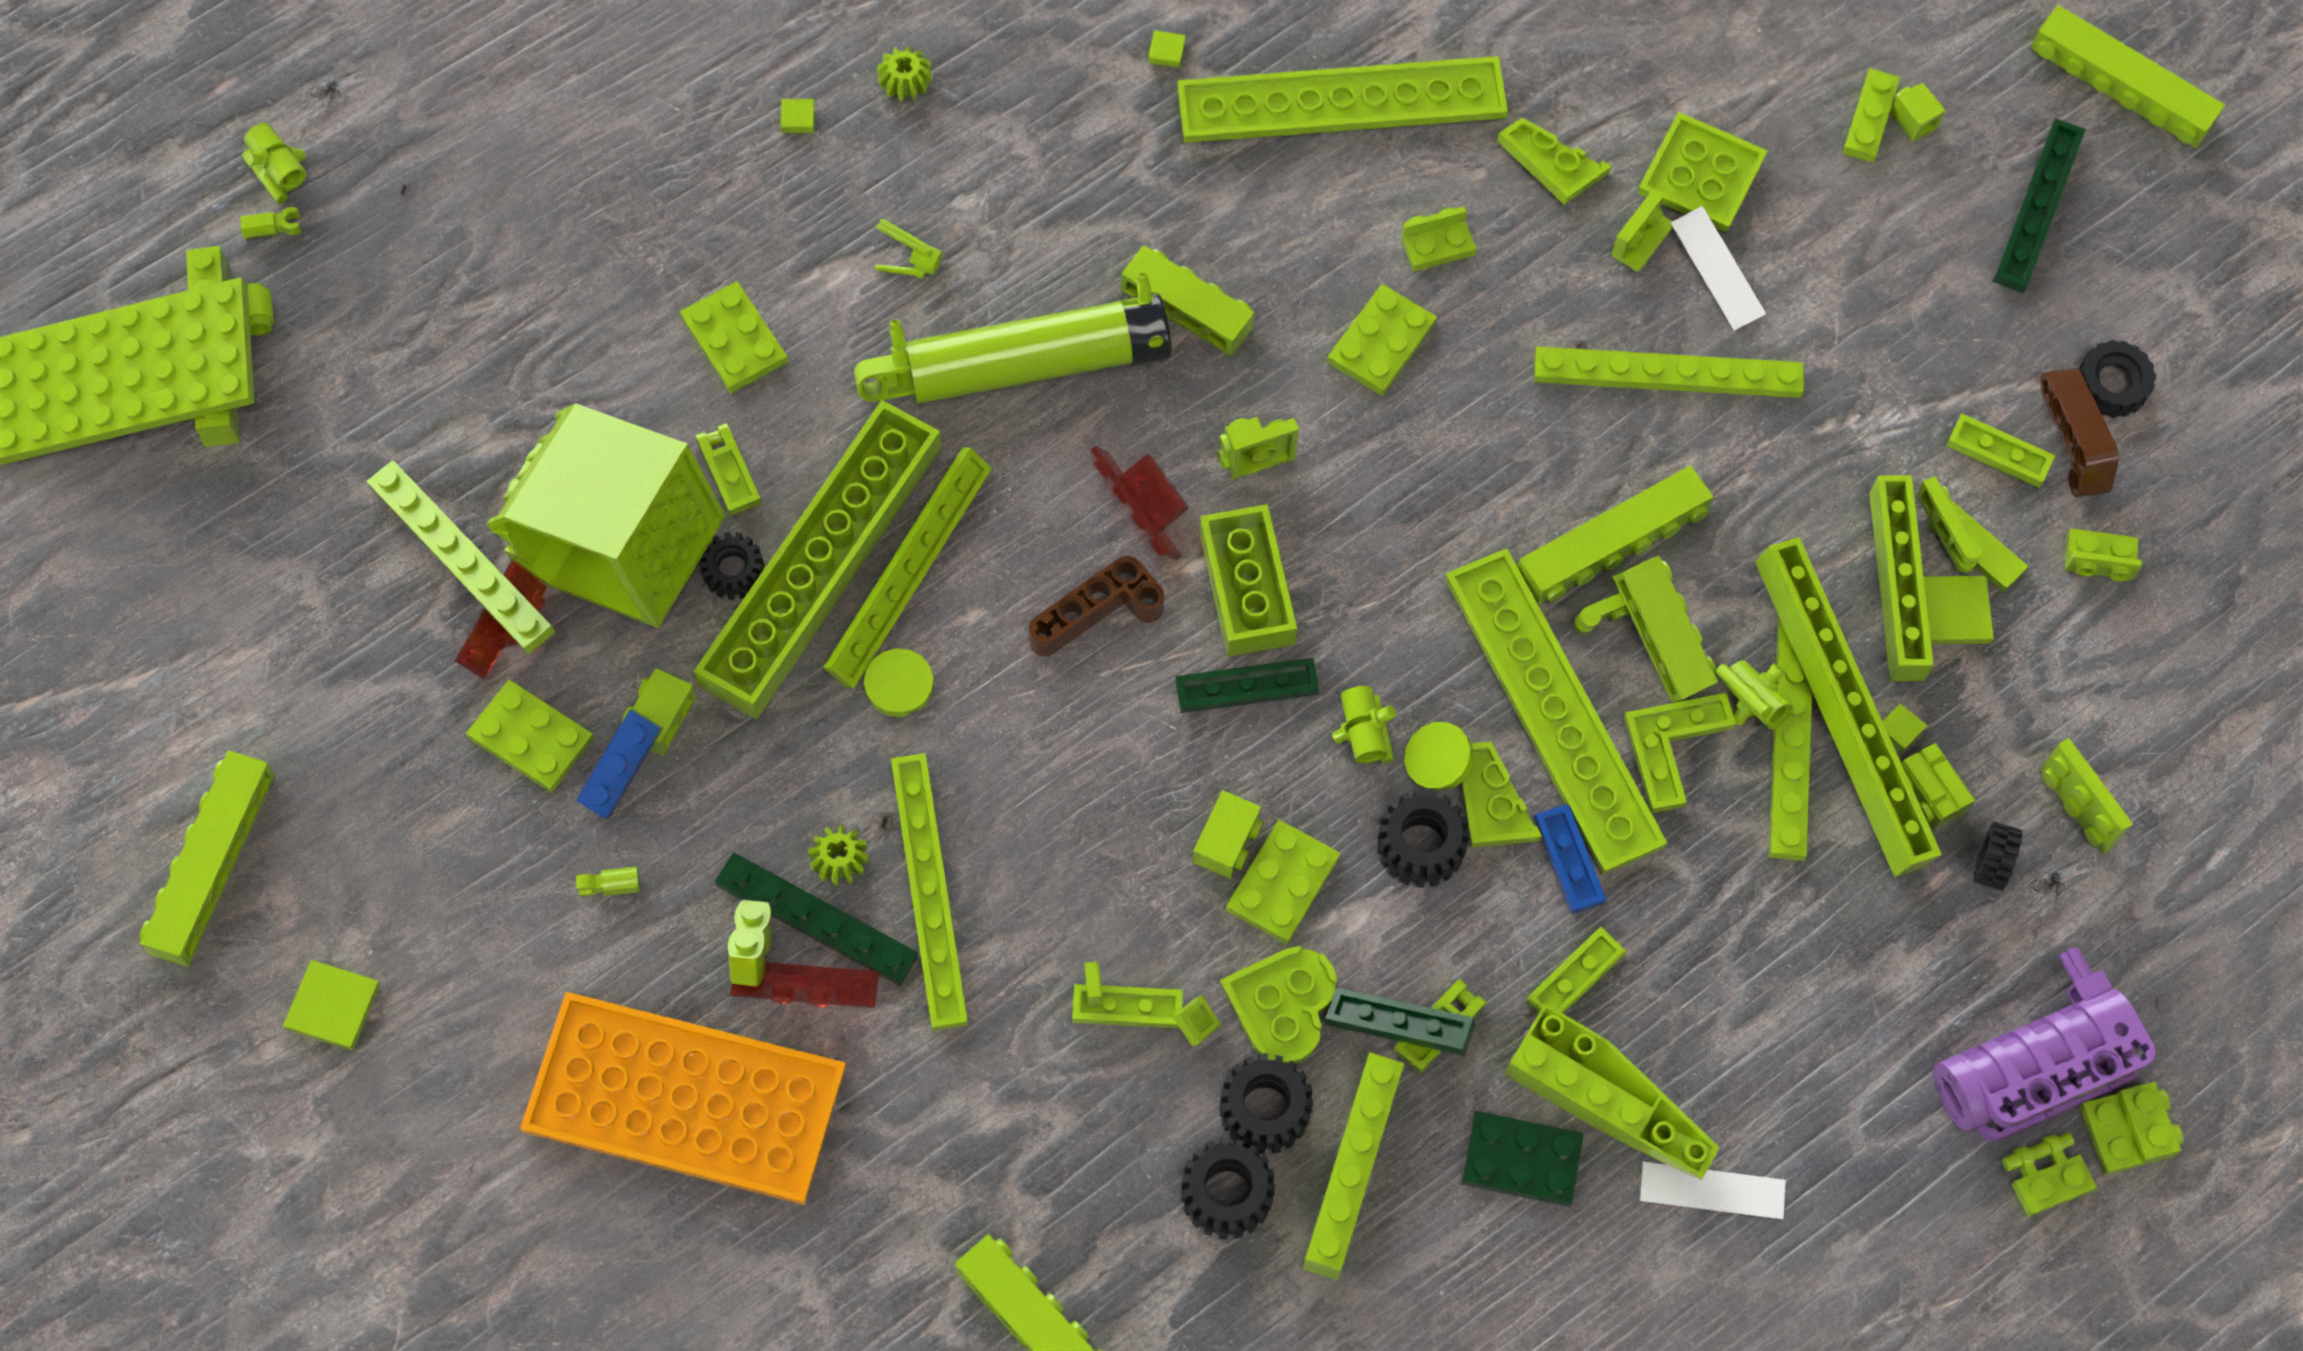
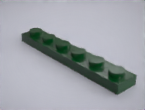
(2039, 205)
(818, 919)

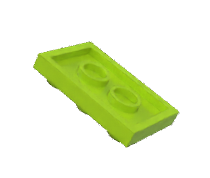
(733, 337)
(1382, 339)
(530, 736)
(2085, 796)
(1283, 882)

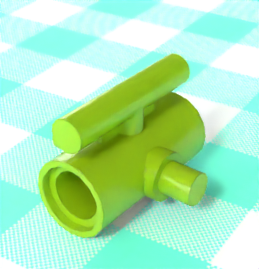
(273, 161)
(1756, 693)
(1365, 725)

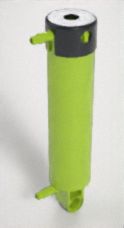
(1020, 350)

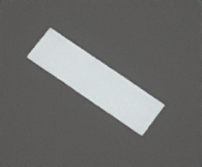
(1718, 268)
(1714, 1192)

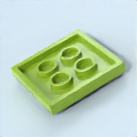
(1704, 169)

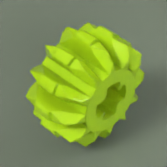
(904, 73)
(837, 844)

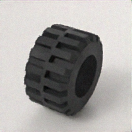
(1429, 812)
(1272, 1075)
(1235, 1159)

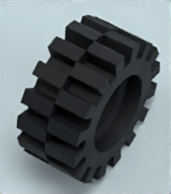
(731, 547)
(1998, 855)

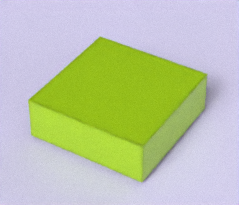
(1166, 49)
(797, 115)
(1903, 727)
(1093, 984)
(1197, 1020)

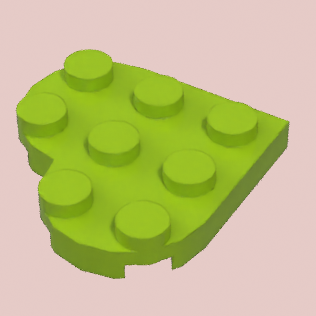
(1282, 1001)

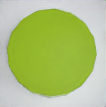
(898, 682)
(1439, 756)

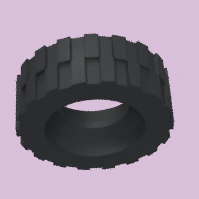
(2130, 359)

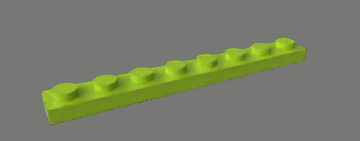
(1668, 372)
(461, 557)
(907, 568)
(1790, 759)
(929, 892)

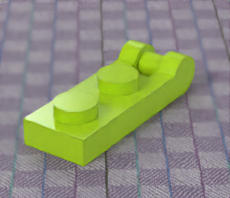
(728, 470)
(1948, 525)
(1593, 614)
(1421, 1057)

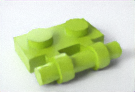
(2052, 1185)

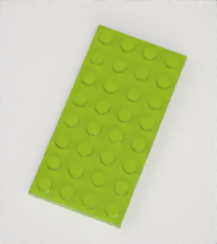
(125, 370)

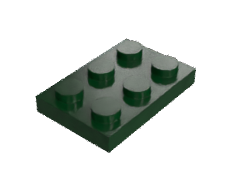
(1522, 1159)

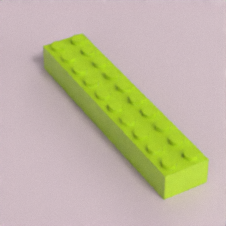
(818, 560)

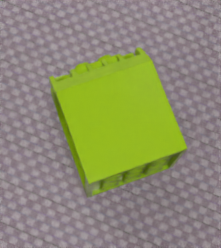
(610, 514)

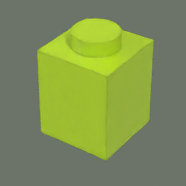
(1917, 111)

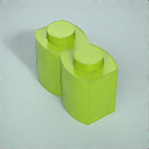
(750, 943)

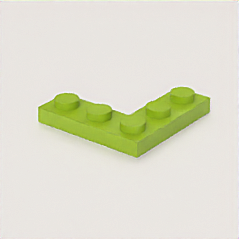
(1651, 735)

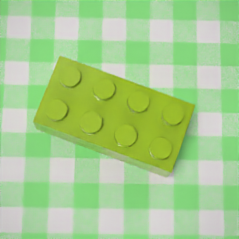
(1247, 580)

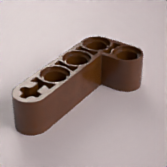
(2082, 430)
(1093, 610)

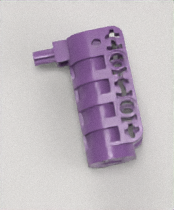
(2045, 1057)

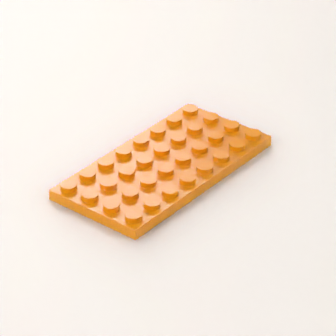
(684, 1098)

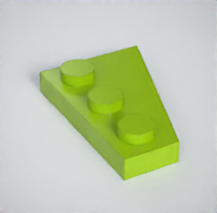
(1558, 167)
(1492, 804)

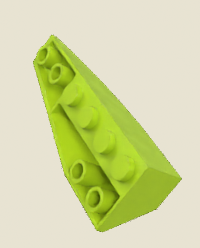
(1607, 1091)

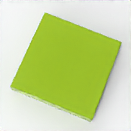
(1958, 609)
(331, 1005)

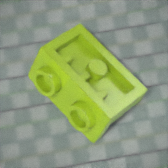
(1642, 233)
(1437, 238)
(2102, 554)

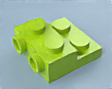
(1251, 448)
(2132, 1128)

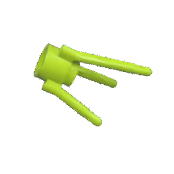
(924, 257)

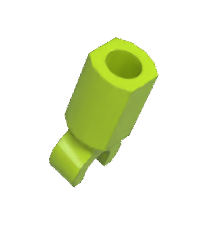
(270, 223)
(609, 882)

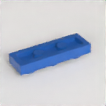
(619, 764)
(1569, 859)

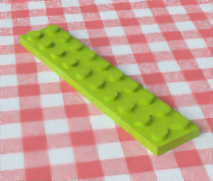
(1341, 99)
(1555, 711)

